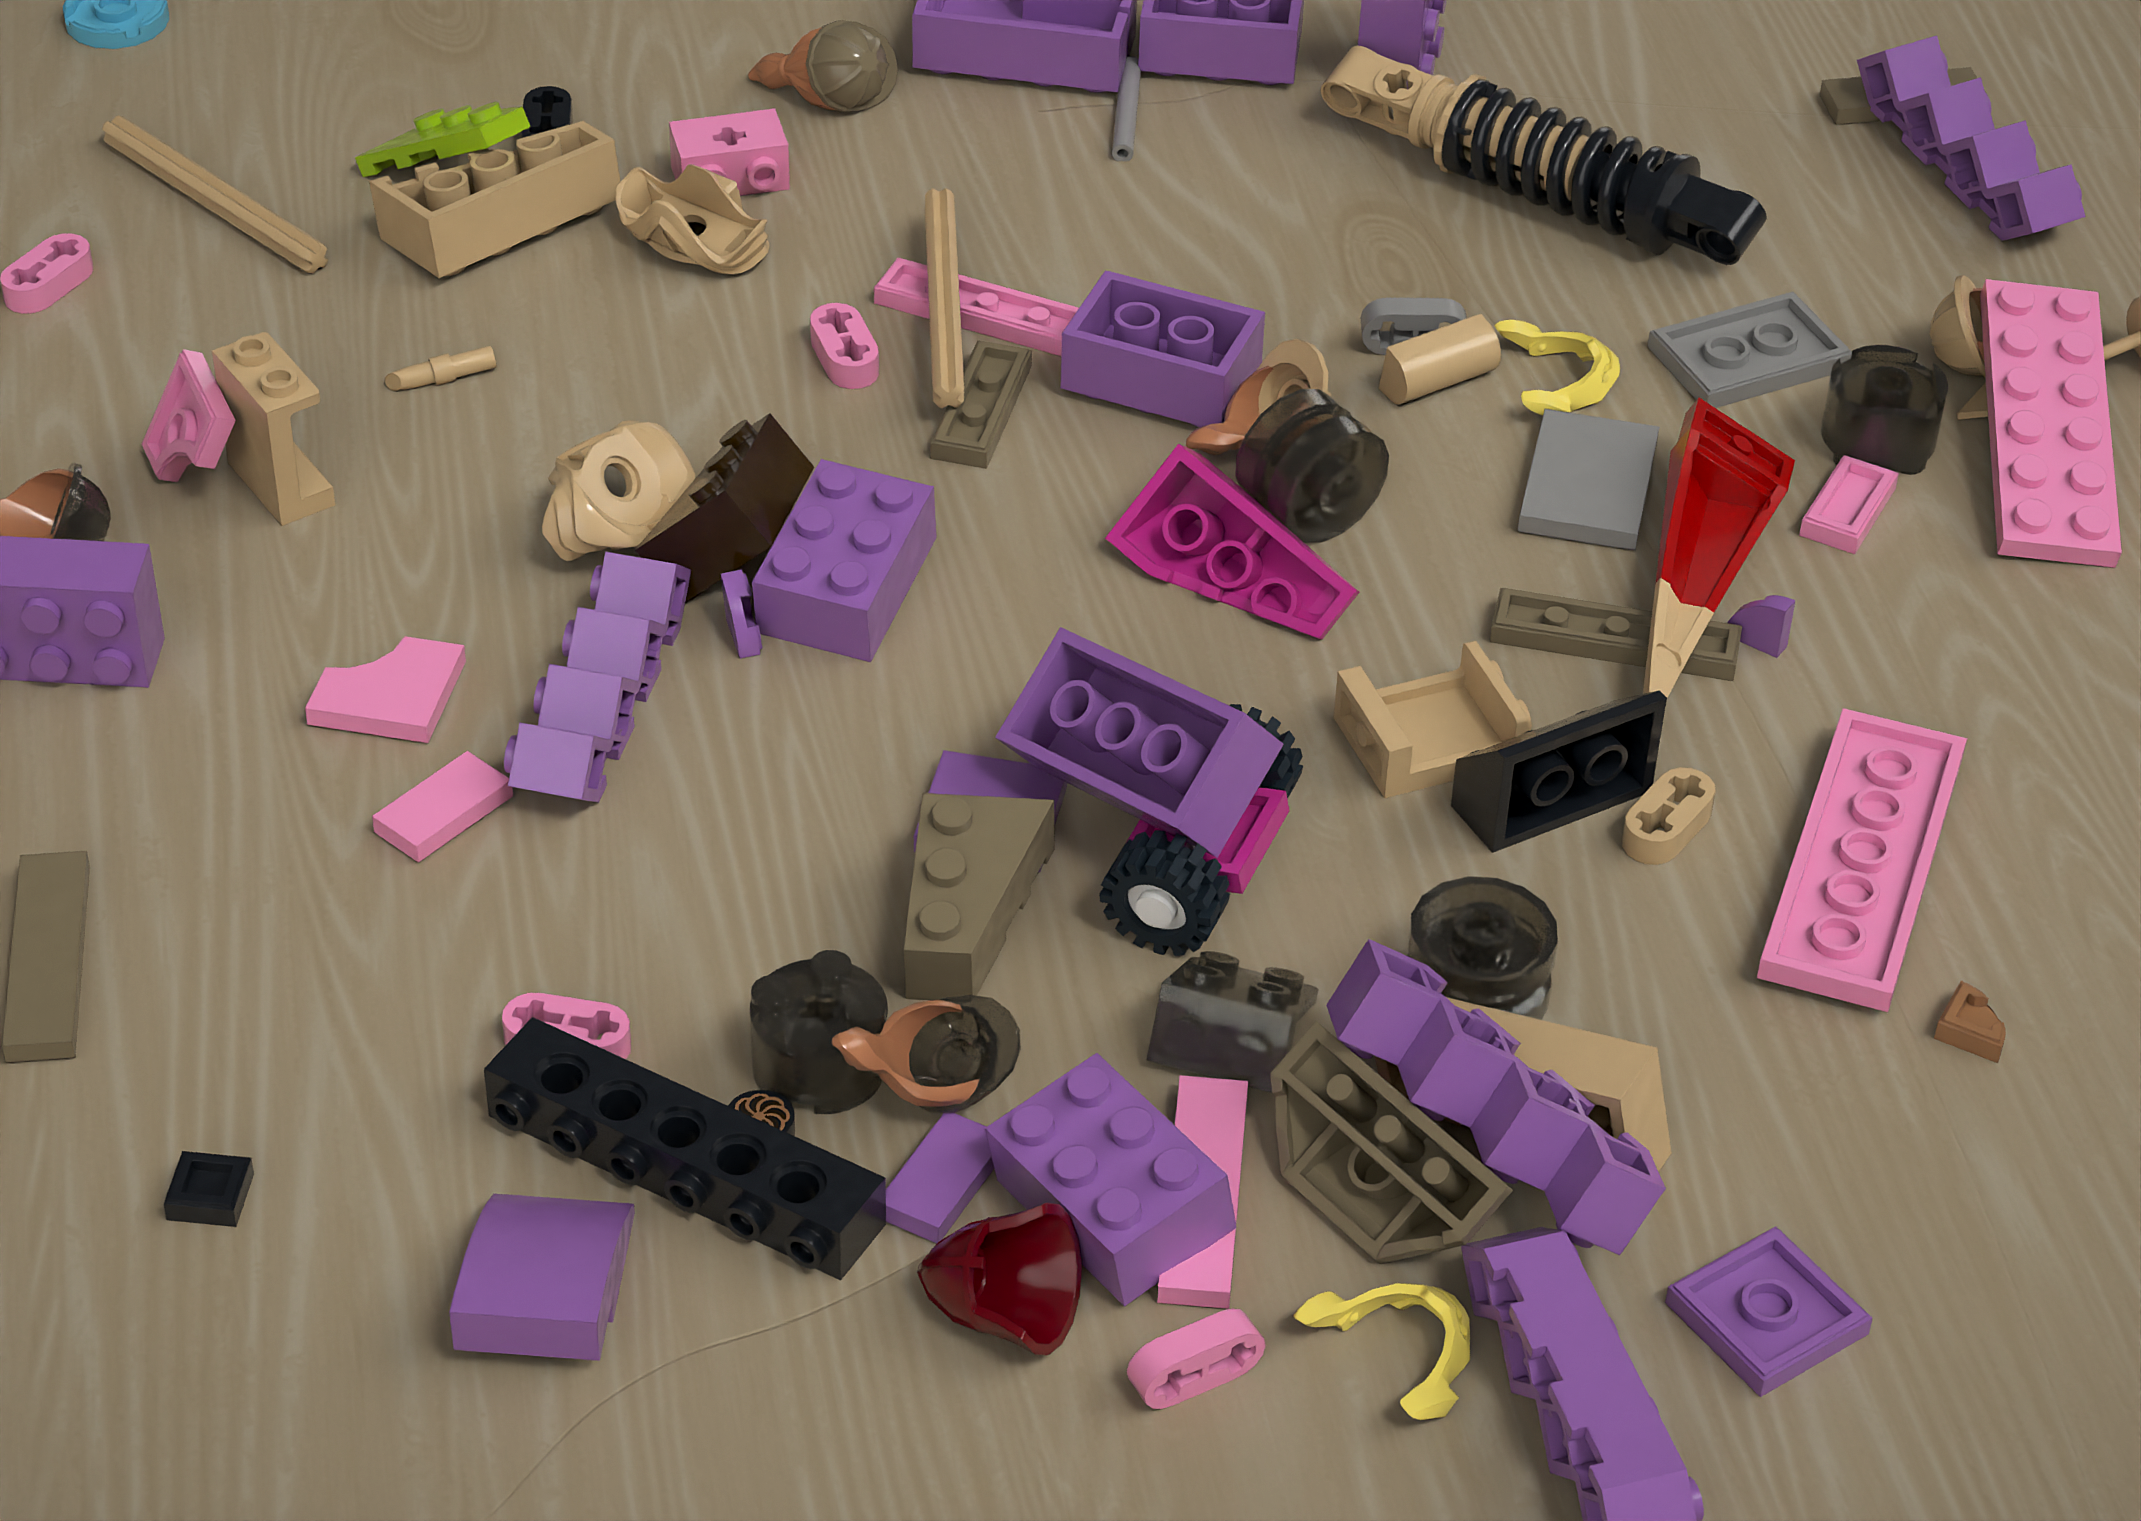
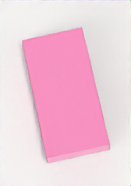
(1849, 504)
(442, 806)

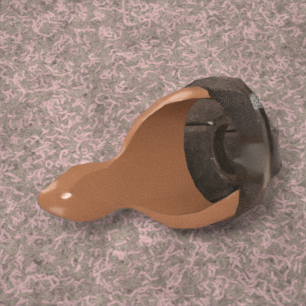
(56, 507)
(939, 1051)

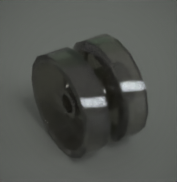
(1312, 465)
(1488, 943)

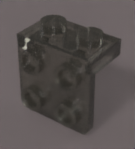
(1228, 1018)

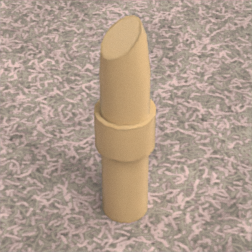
(441, 369)

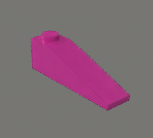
(1221, 543)

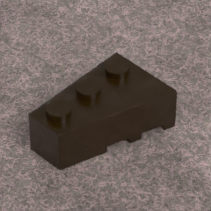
(732, 504)

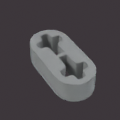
(1409, 318)

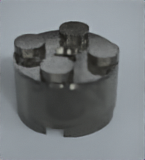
(1884, 408)
(793, 1028)

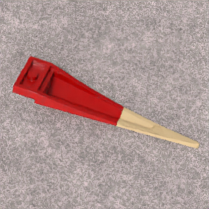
(1715, 508)

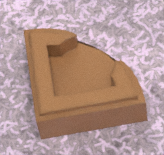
(1971, 1024)

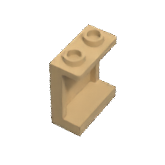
(263, 393)
(1421, 726)

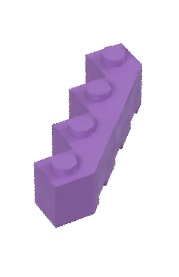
(1957, 133)
(608, 667)
(1521, 1120)
(1586, 1390)

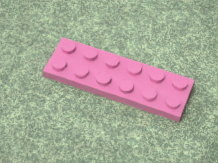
(2049, 424)
(1863, 860)

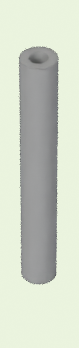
(1126, 111)

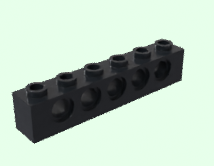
(686, 1148)

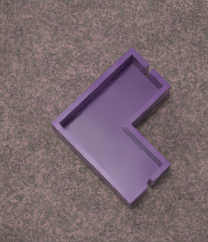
(1027, 40)

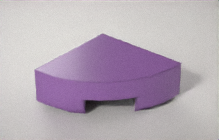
(738, 614)
(1766, 623)

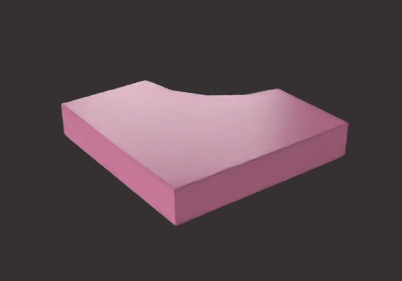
(189, 420)
(392, 696)

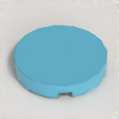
(115, 22)

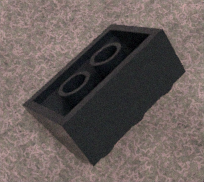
(1560, 771)

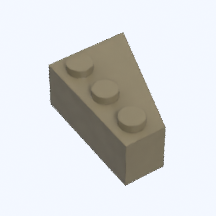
(967, 885)

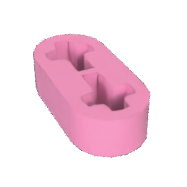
(46, 273)
(844, 345)
(575, 1016)
(1195, 1358)

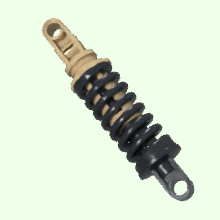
(1546, 159)

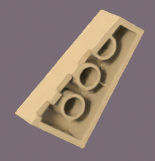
(496, 198)
(1609, 1071)

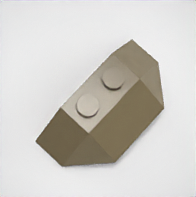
(1374, 1155)

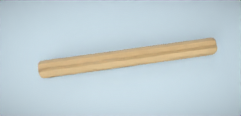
(215, 194)
(944, 299)

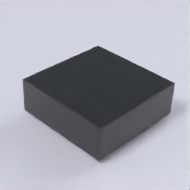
(209, 1189)

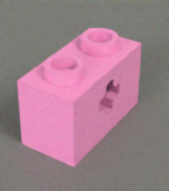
(737, 146)

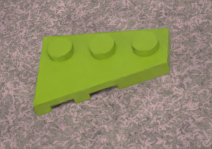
(445, 136)

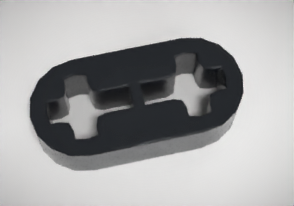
(547, 109)

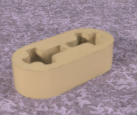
(1657, 809)

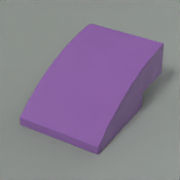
(541, 1276)

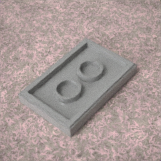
(1748, 350)
(1589, 479)

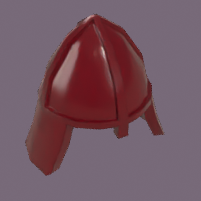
(1010, 1277)

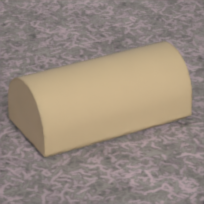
(1439, 359)

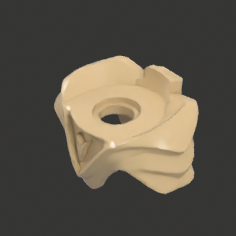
(661, 214)
(587, 515)

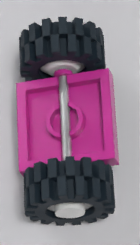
(1179, 891)

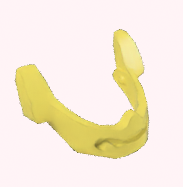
(1586, 391)
(1433, 1396)

